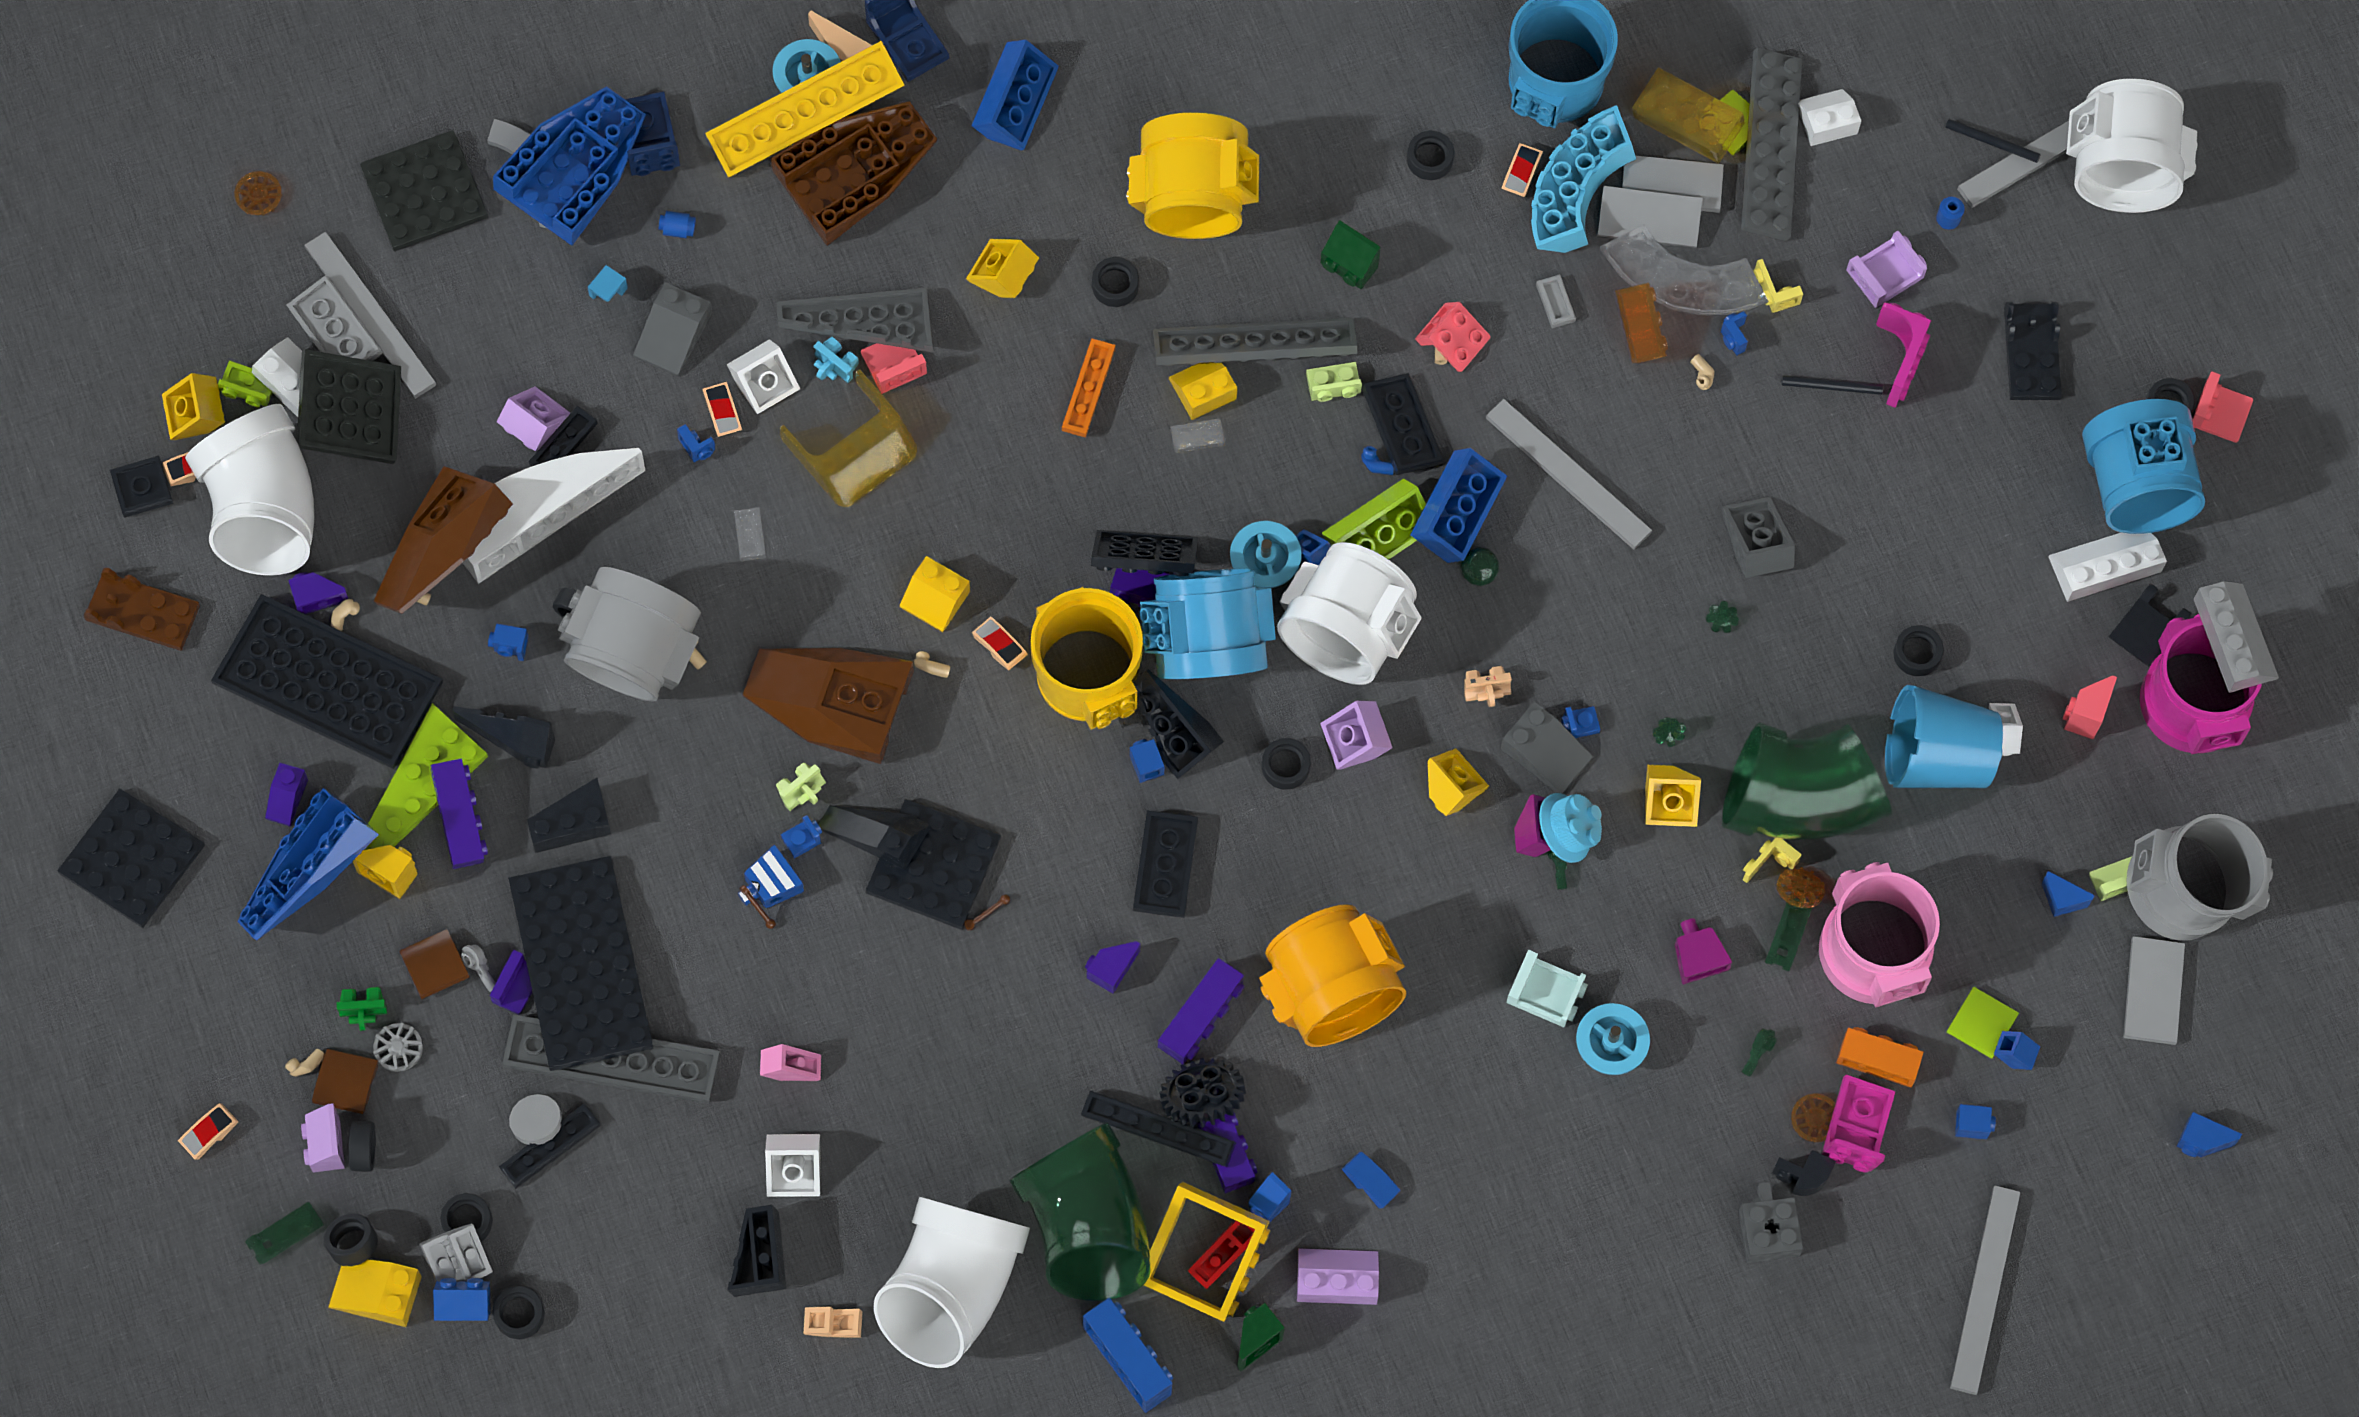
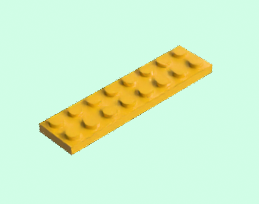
(805, 109)

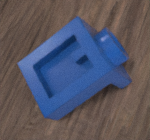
(693, 444)
(1581, 721)
(802, 837)

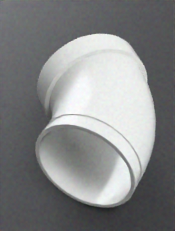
(257, 492)
(947, 1282)

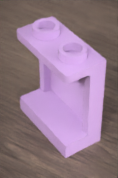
(1887, 269)

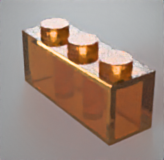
(1641, 322)

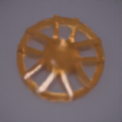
(258, 193)
(1800, 888)
(1814, 1117)

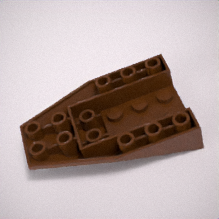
(852, 165)
(441, 536)
(831, 695)

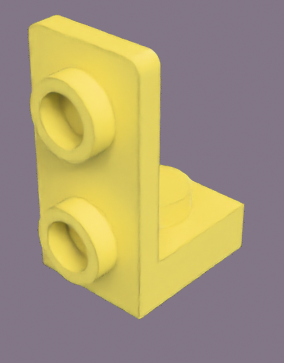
(1784, 298)
(1783, 853)

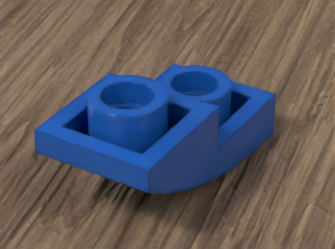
(1372, 1179)

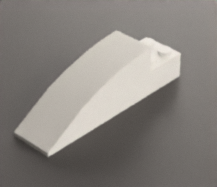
(548, 499)

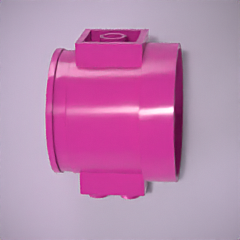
(2176, 720)

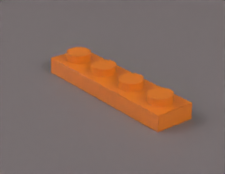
(1088, 387)

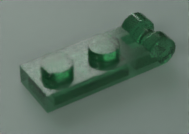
(1788, 935)
(285, 1232)

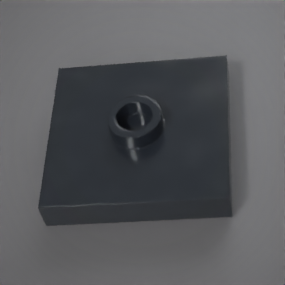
(141, 486)

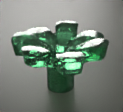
(1722, 617)
(1668, 731)

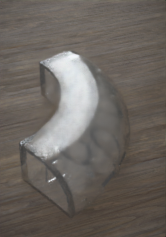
(1681, 283)

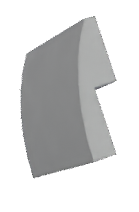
(456, 1255)

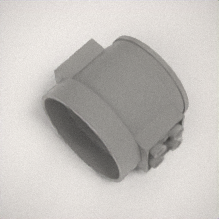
(629, 634)
(2166, 903)

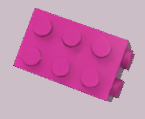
(1912, 331)
(1858, 1124)

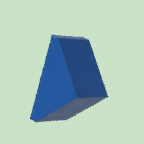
(2064, 896)

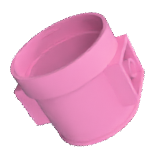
(1857, 976)

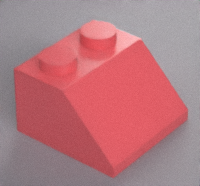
(2088, 709)

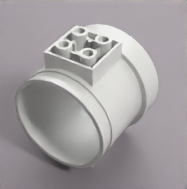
(2131, 146)
(1348, 613)

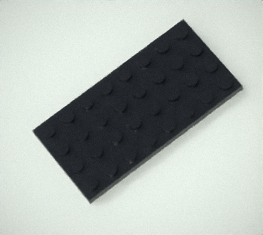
(327, 681)
(580, 963)

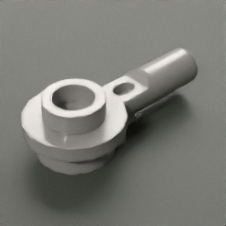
(474, 958)

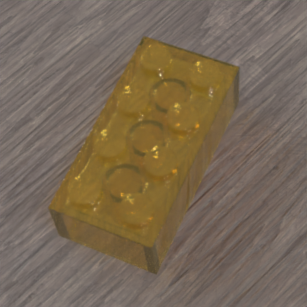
(1688, 115)

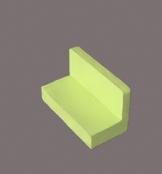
(2110, 879)

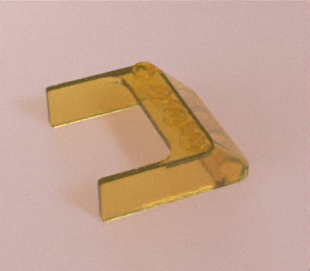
(862, 457)

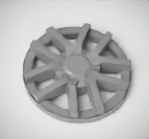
(397, 1047)

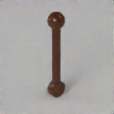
(770, 923)
(970, 924)

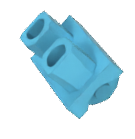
(830, 364)

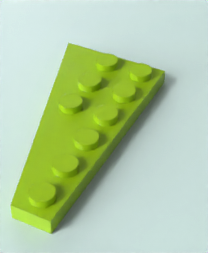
(412, 789)

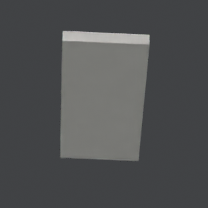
(1676, 178)
(1668, 217)
(332, 322)
(2154, 990)

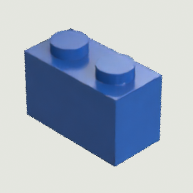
(461, 1300)

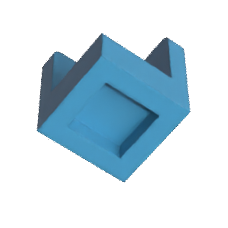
(607, 284)

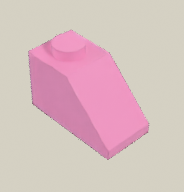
(790, 1064)

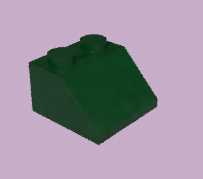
(1350, 255)
(1259, 1334)

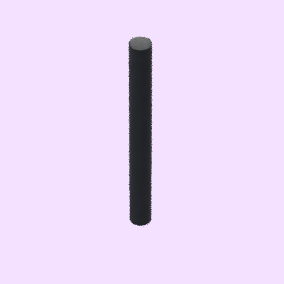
(1993, 140)
(1832, 385)

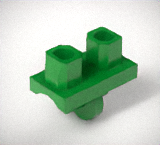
(361, 1011)

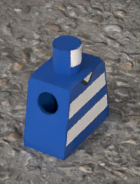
(771, 879)

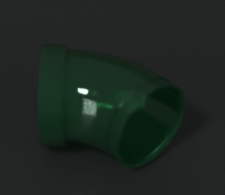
(1803, 786)
(1088, 1218)

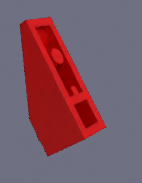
(1222, 1253)

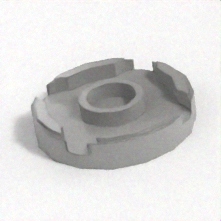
(535, 1119)

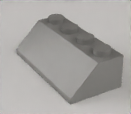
(2234, 635)

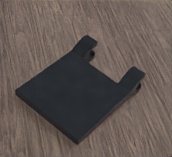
(2143, 627)

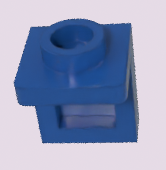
(1732, 334)

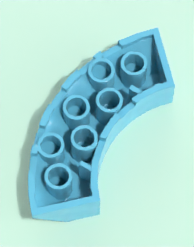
(1573, 178)

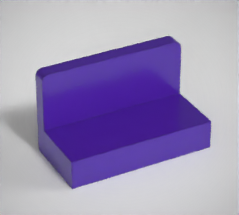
(513, 985)

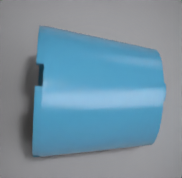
(1941, 742)

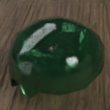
(1480, 566)

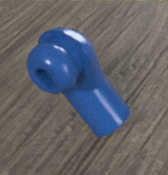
(1373, 462)

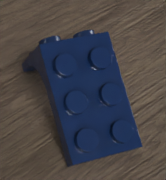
(905, 36)
(655, 144)

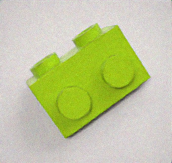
(242, 383)

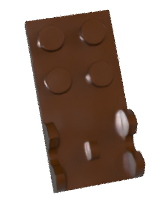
(141, 610)

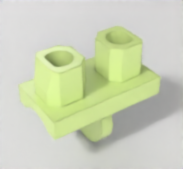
(802, 788)

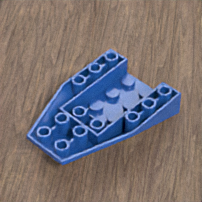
(572, 163)
(306, 862)

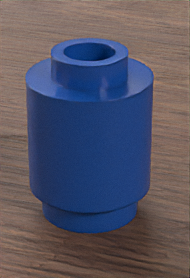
(1950, 213)
(677, 224)

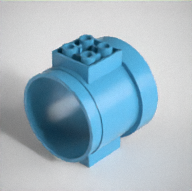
(1574, 21)
(2145, 465)
(1208, 624)

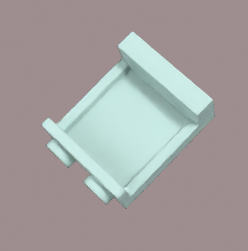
(1546, 990)

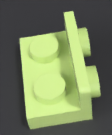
(1333, 382)

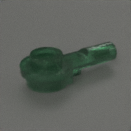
(1560, 866)
(1763, 1042)

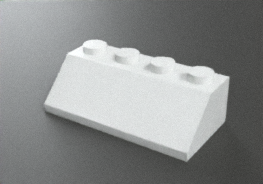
(2107, 563)

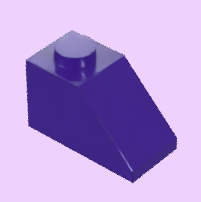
(315, 592)
(285, 794)
(1111, 965)

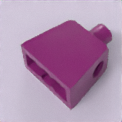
(1700, 953)

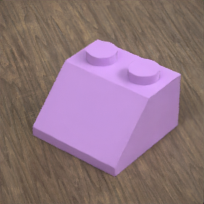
(532, 417)
(1356, 734)
(323, 1139)

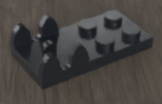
(2033, 351)

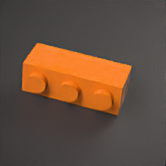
(1880, 1056)

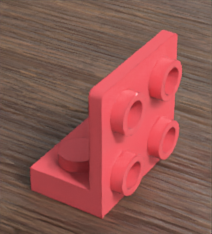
(1454, 335)
(893, 365)
(2221, 410)

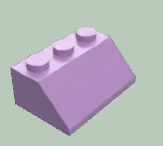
(1338, 1276)

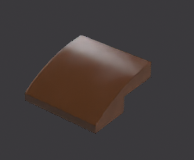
(434, 964)
(345, 1081)

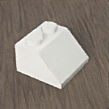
(1829, 117)
(763, 376)
(793, 1165)

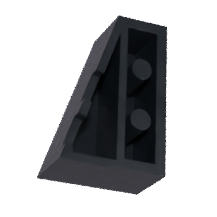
(571, 819)
(759, 1255)

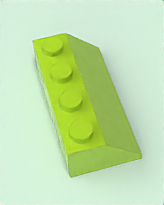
(1382, 522)

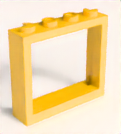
(1249, 1260)

